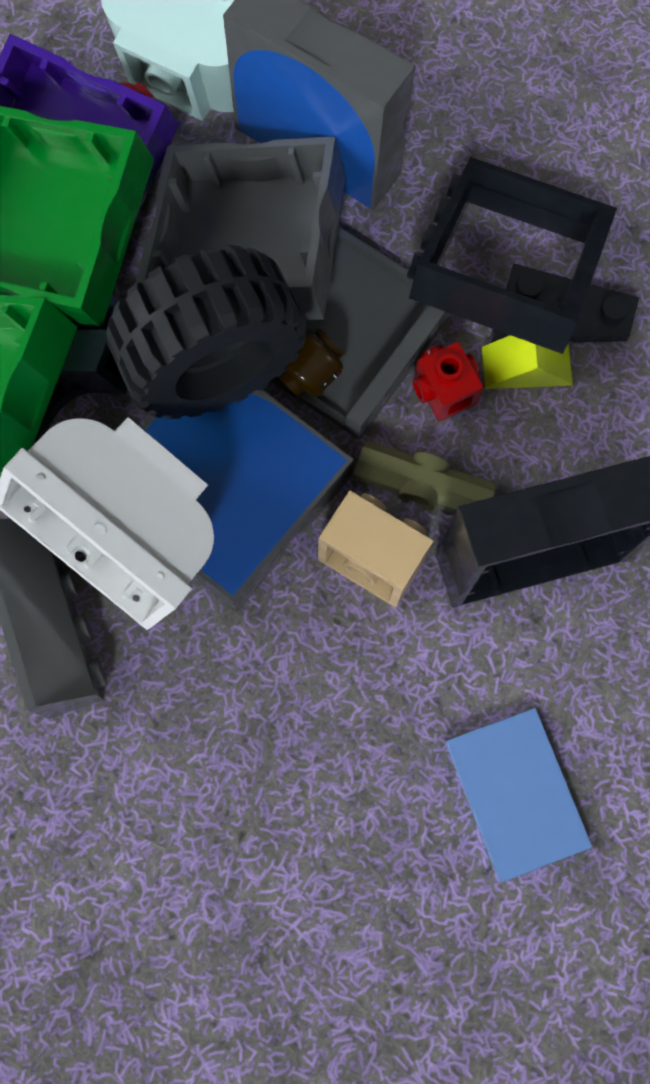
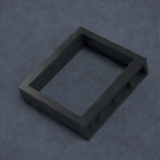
(530, 203)

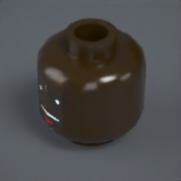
(315, 367)

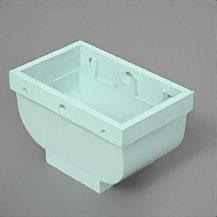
(175, 51)

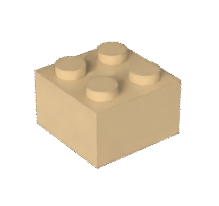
(374, 547)

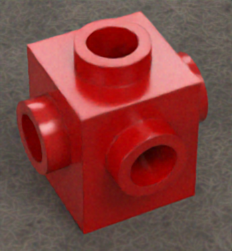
(447, 380)

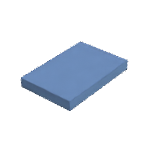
(518, 795)

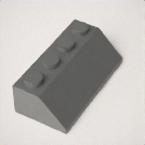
(43, 627)

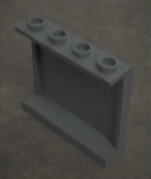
(375, 328)

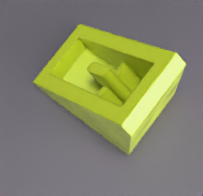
(524, 364)

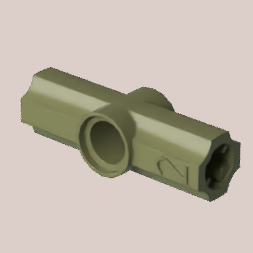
(419, 478)

